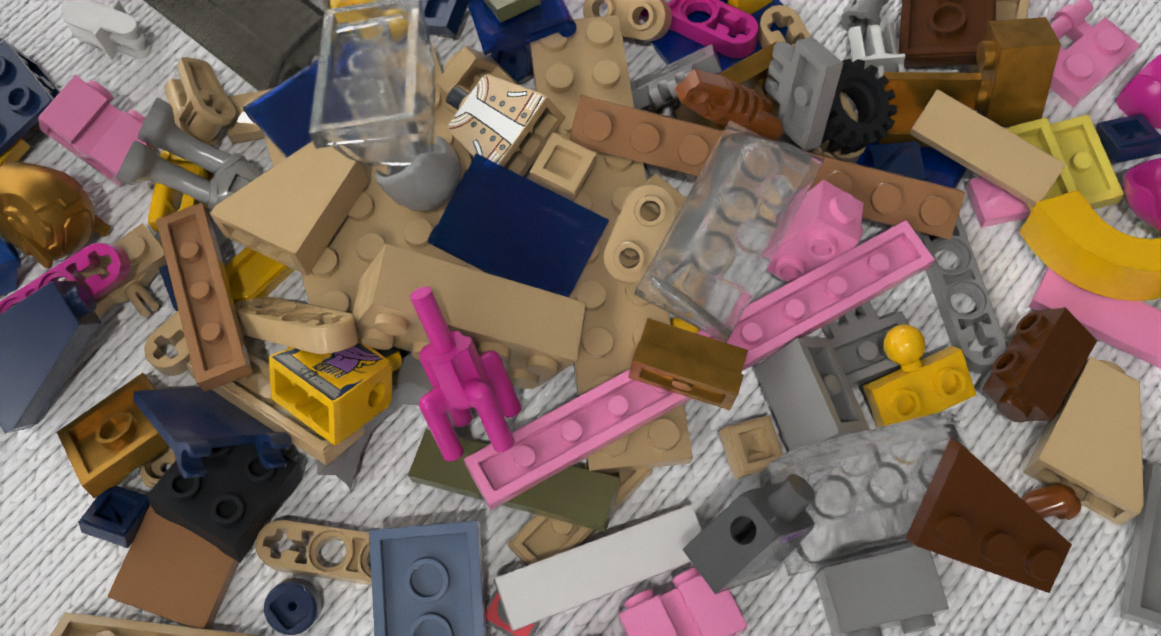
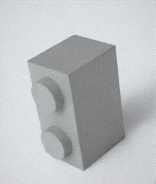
(810, 393)
(882, 593)

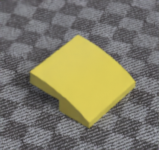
(1081, 150)

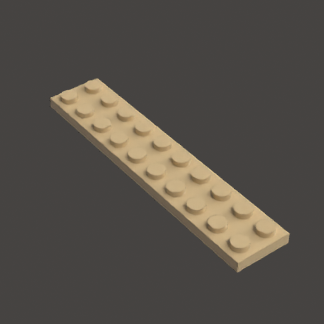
(614, 318)

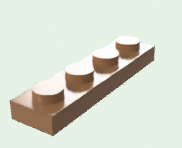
(203, 297)

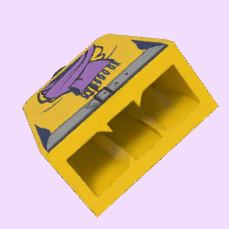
(336, 389)

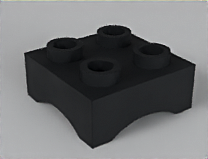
(230, 501)

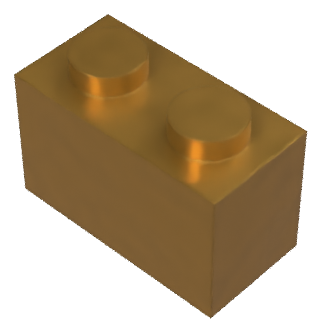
(1016, 69)

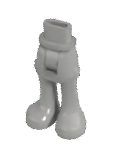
(160, 131)

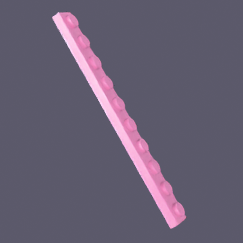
(764, 328)

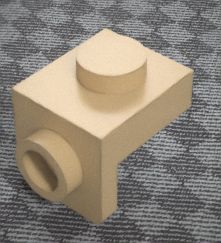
(468, 67)

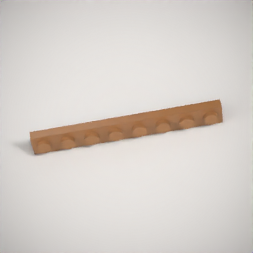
(688, 145)

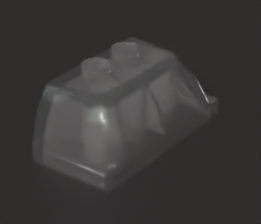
(375, 83)
(728, 230)
(864, 488)

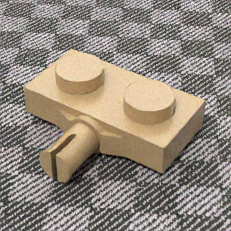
(145, 258)

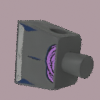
(753, 534)

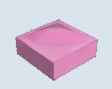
(994, 204)

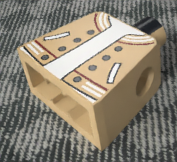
(502, 121)

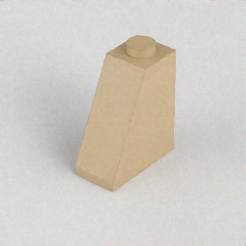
(294, 206)
(1096, 443)

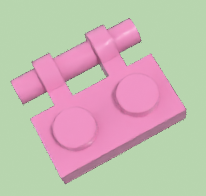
(1092, 57)

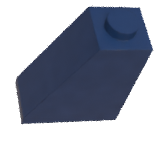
(40, 348)

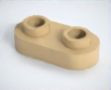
(629, 11)
(638, 233)

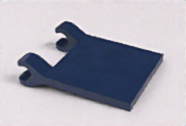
(201, 420)

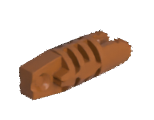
(726, 101)

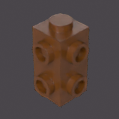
(1039, 365)

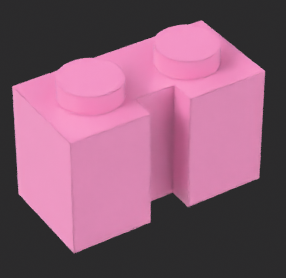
(91, 126)
(684, 611)

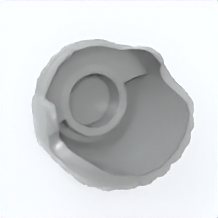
(426, 181)

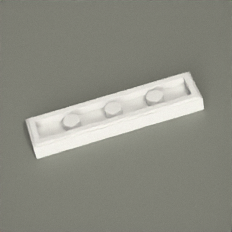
(597, 568)

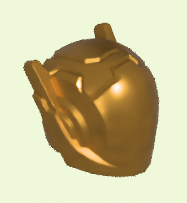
(45, 212)

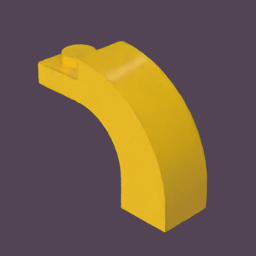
(1091, 252)

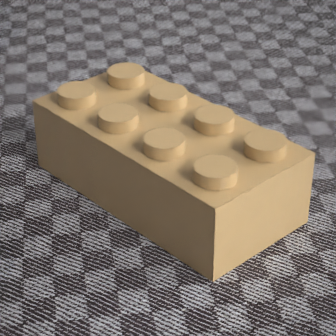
(526, 326)

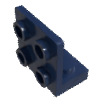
(23, 94)

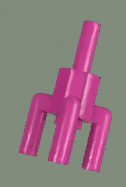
(461, 382)

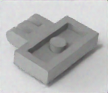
(659, 86)
(805, 87)
(860, 343)

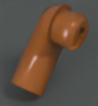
(1054, 500)

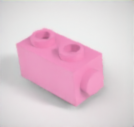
(819, 232)

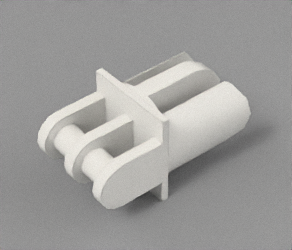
(106, 27)
(879, 51)

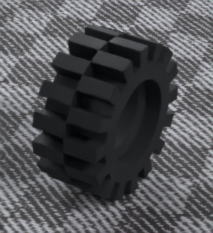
(871, 104)

